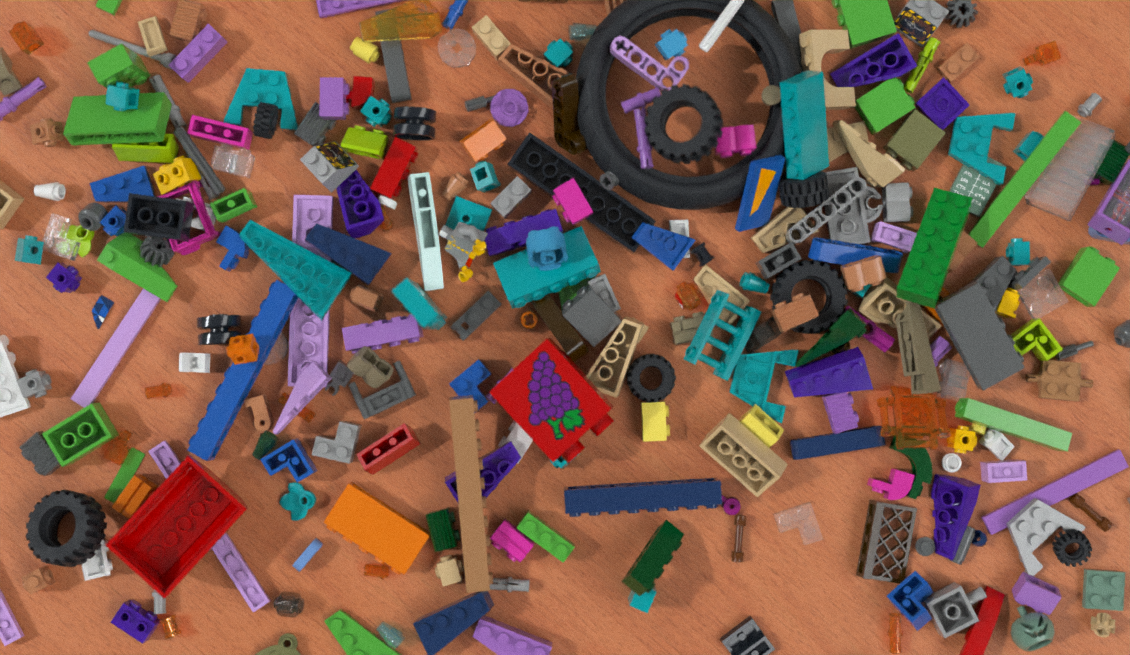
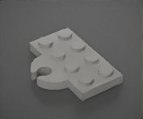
(851, 222)

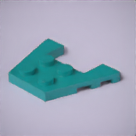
(265, 87)
(972, 141)
(753, 378)

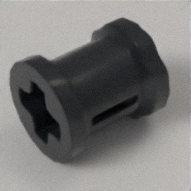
(702, 254)

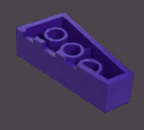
(514, 234)
(830, 375)

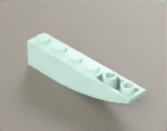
(426, 230)

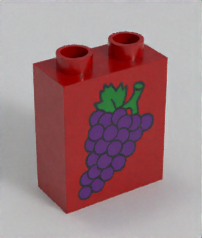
(553, 401)

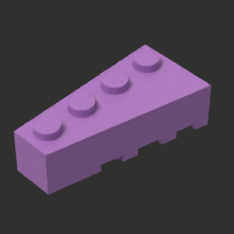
(509, 640)

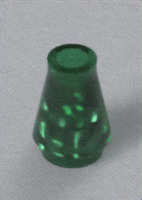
(264, 444)

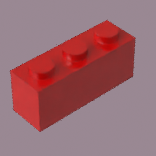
(394, 169)
(388, 449)

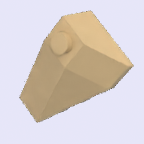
(883, 306)

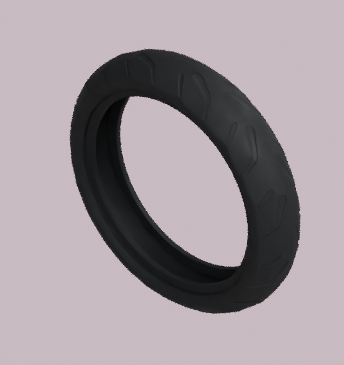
(610, 153)

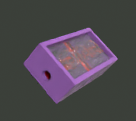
(1113, 212)

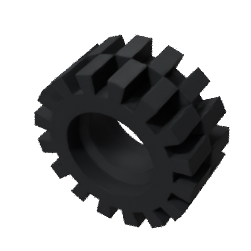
(265, 120)
(1077, 556)

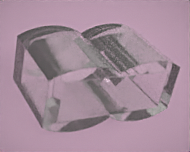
(232, 161)
(953, 380)

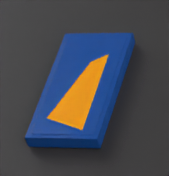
(759, 193)

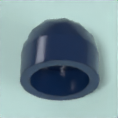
(983, 539)

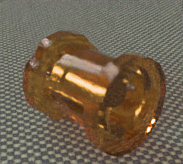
(170, 626)

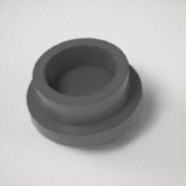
(925, 546)

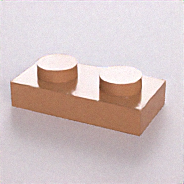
(958, 62)

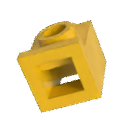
(1008, 304)

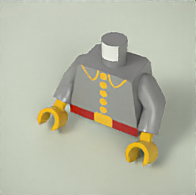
(464, 244)

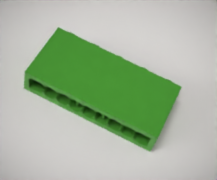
(865, 20)
(96, 123)

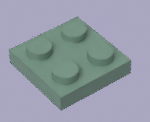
(1103, 589)

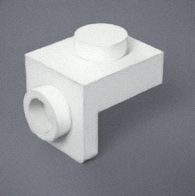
(194, 362)

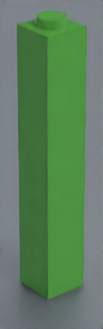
(1013, 424)

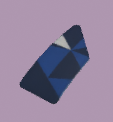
(101, 309)

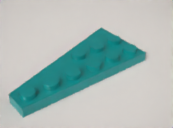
(304, 272)

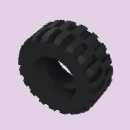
(668, 103)
(829, 281)
(45, 522)

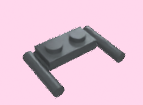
(385, 398)

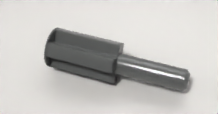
(477, 103)
(1072, 349)

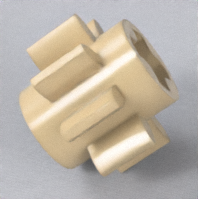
(1103, 624)

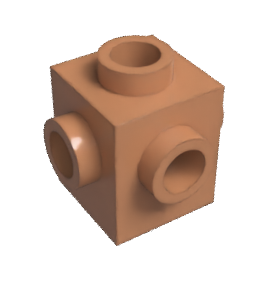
(47, 132)

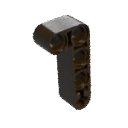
(565, 108)
(560, 327)

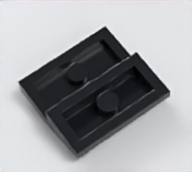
(747, 639)

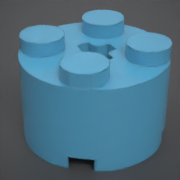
(546, 248)

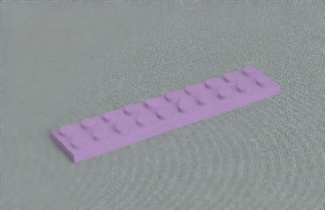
(307, 332)

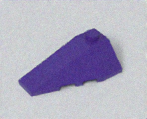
(359, 206)
(495, 467)
(952, 510)

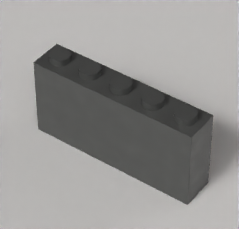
(979, 335)

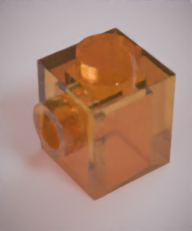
(26, 37)

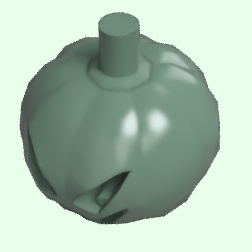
(1032, 630)

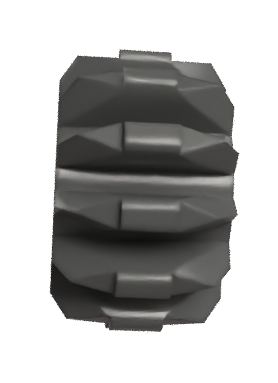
(956, 16)
(156, 251)

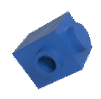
(114, 221)

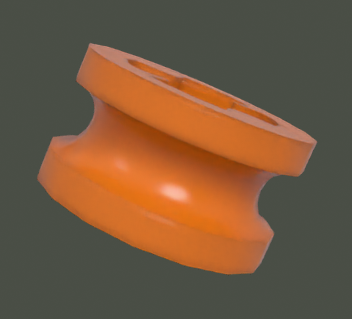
(535, 319)

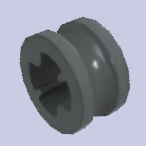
(609, 180)

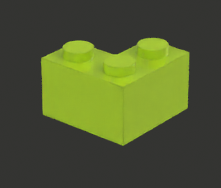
(1036, 337)

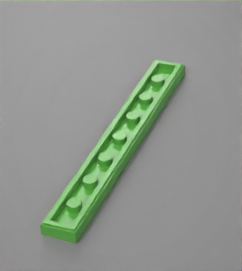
(1024, 178)

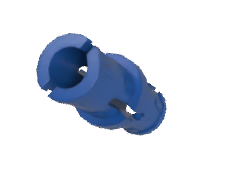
(454, 13)

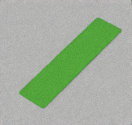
(125, 474)

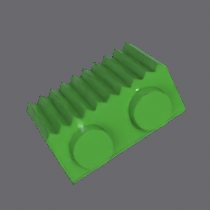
(233, 205)

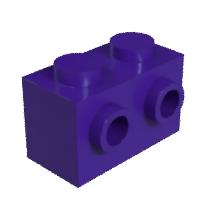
(136, 620)

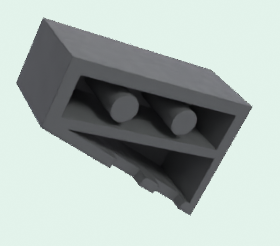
(996, 278)

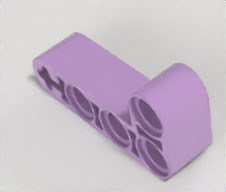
(646, 61)

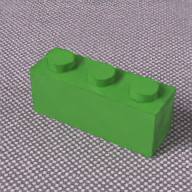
(545, 536)

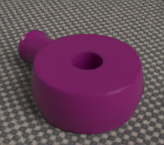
(726, 505)

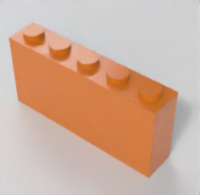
(376, 528)

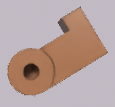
(261, 411)

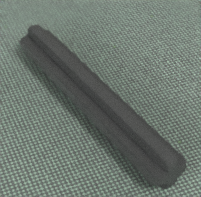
(199, 160)

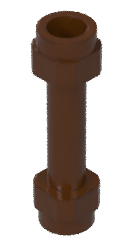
(1079, 502)
(737, 555)

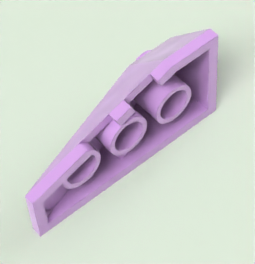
(305, 389)

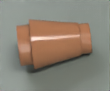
(455, 185)

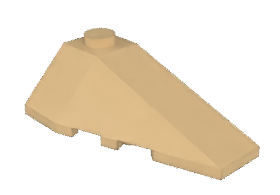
(873, 165)

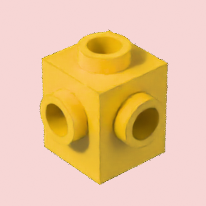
(955, 439)

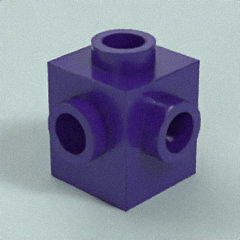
(64, 278)

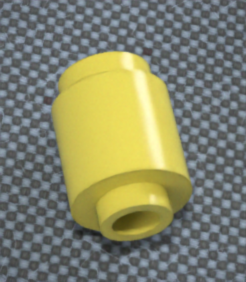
(365, 50)

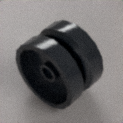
(414, 123)
(219, 328)

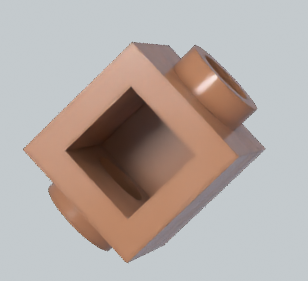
(38, 579)

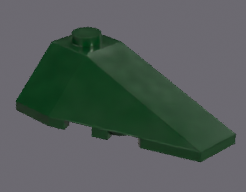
(842, 331)

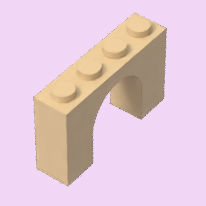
(813, 47)

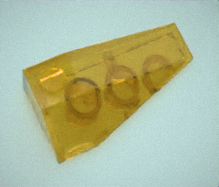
(407, 21)

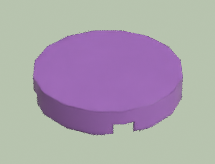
(509, 107)

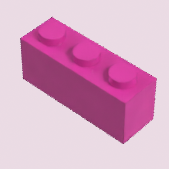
(220, 132)

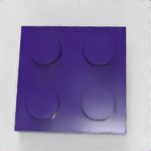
(942, 104)

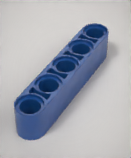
(845, 252)

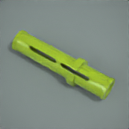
(924, 59)

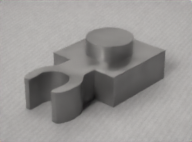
(340, 375)

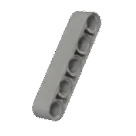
(834, 207)

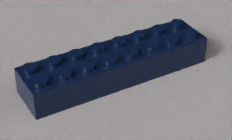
(642, 495)

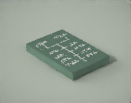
(972, 184)

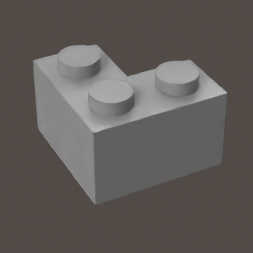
(339, 448)

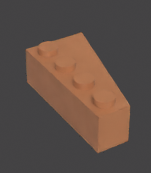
(531, 72)

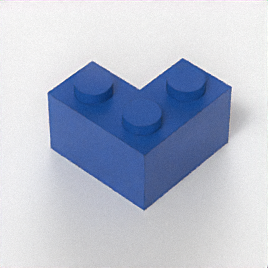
(468, 382)
(292, 456)
(908, 599)

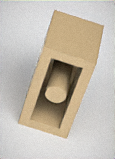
(490, 37)

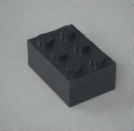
(158, 217)

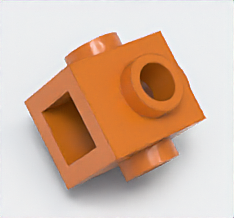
(243, 349)

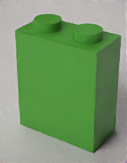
(884, 105)
(1088, 276)

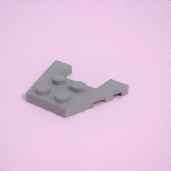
(1033, 526)

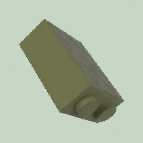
(913, 140)

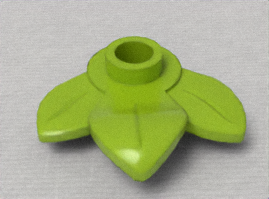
(77, 234)

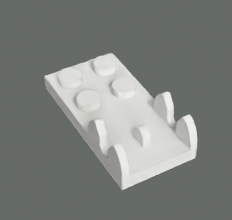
(10, 395)

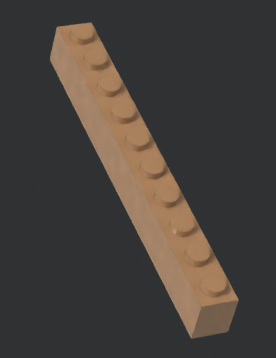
(469, 493)

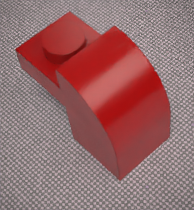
(361, 91)

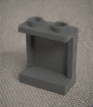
(590, 315)

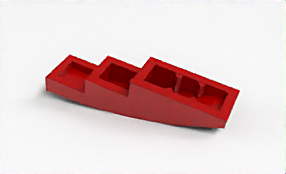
(981, 631)

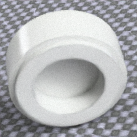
(387, 202)

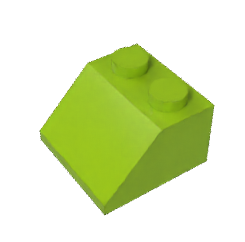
(365, 143)

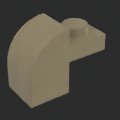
(8, 80)

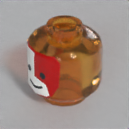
(688, 295)

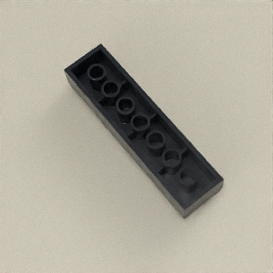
(550, 169)

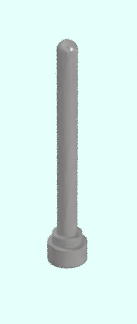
(165, 58)

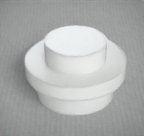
(951, 462)

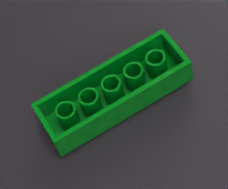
(934, 248)

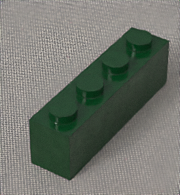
(652, 558)

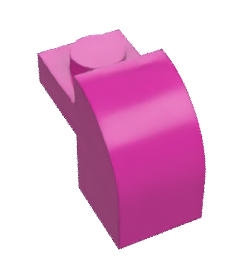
(896, 487)

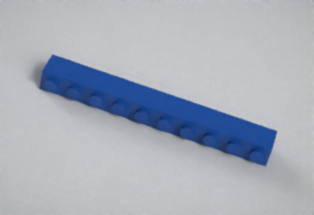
(241, 377)

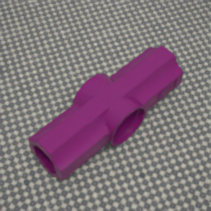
(876, 335)

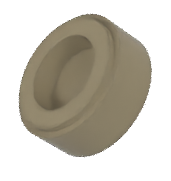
(771, 95)

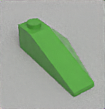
(124, 258)

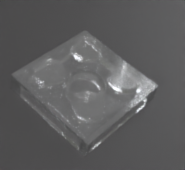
(1042, 295)

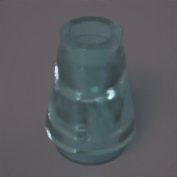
(580, 31)
(390, 635)

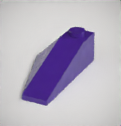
(881, 63)

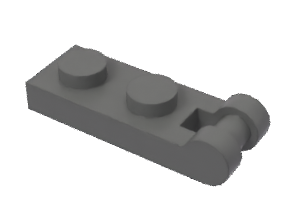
(476, 315)

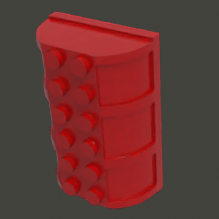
(177, 526)

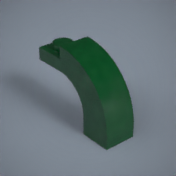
(920, 464)

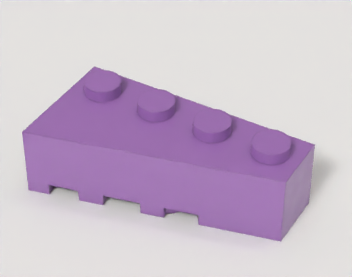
(382, 332)

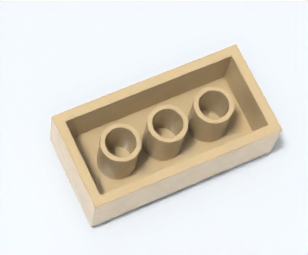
(743, 455)

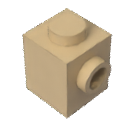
(449, 570)

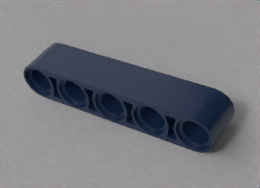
(836, 443)

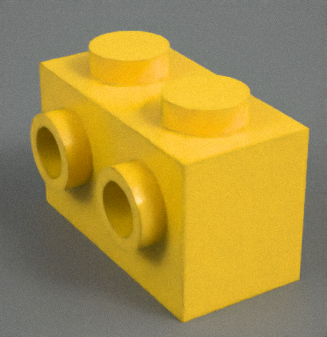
(176, 174)

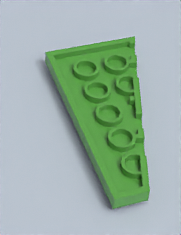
(356, 638)

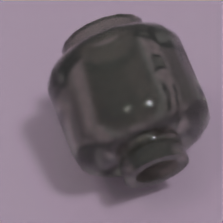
(289, 604)

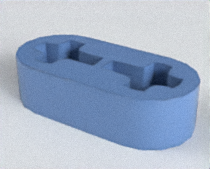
(307, 555)

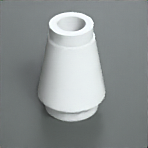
(52, 191)

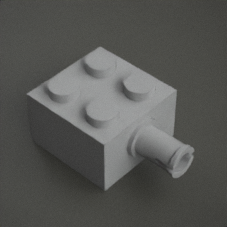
(952, 608)

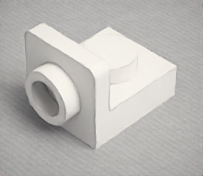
(996, 443)

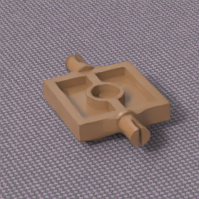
(1059, 380)

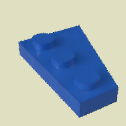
(117, 187)
(663, 244)

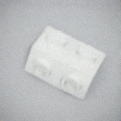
(98, 565)

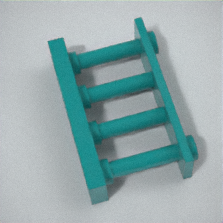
(736, 343)

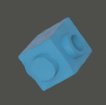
(671, 44)

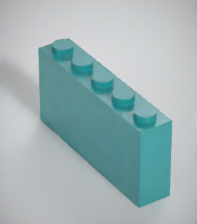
(804, 124)
(527, 284)
(420, 304)

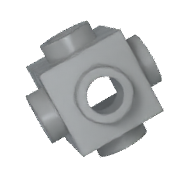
(34, 384)

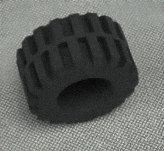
(804, 193)
(665, 387)

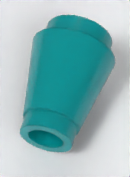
(753, 283)

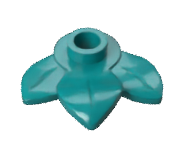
(295, 501)

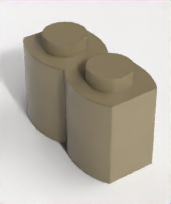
(370, 367)

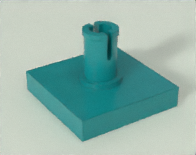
(468, 213)

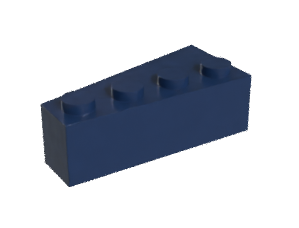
(349, 253)
(449, 621)

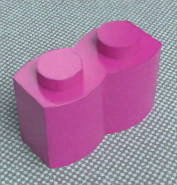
(736, 140)

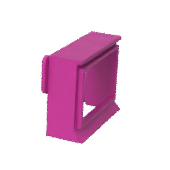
(194, 244)

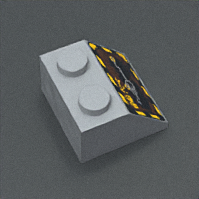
(920, 20)
(329, 164)

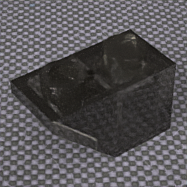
(762, 334)

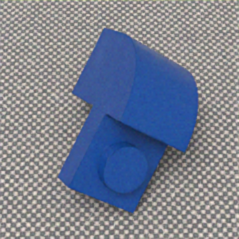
(237, 247)

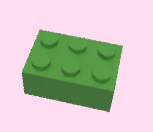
(119, 65)
(80, 434)

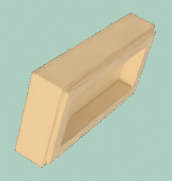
(152, 36)

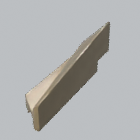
(916, 350)

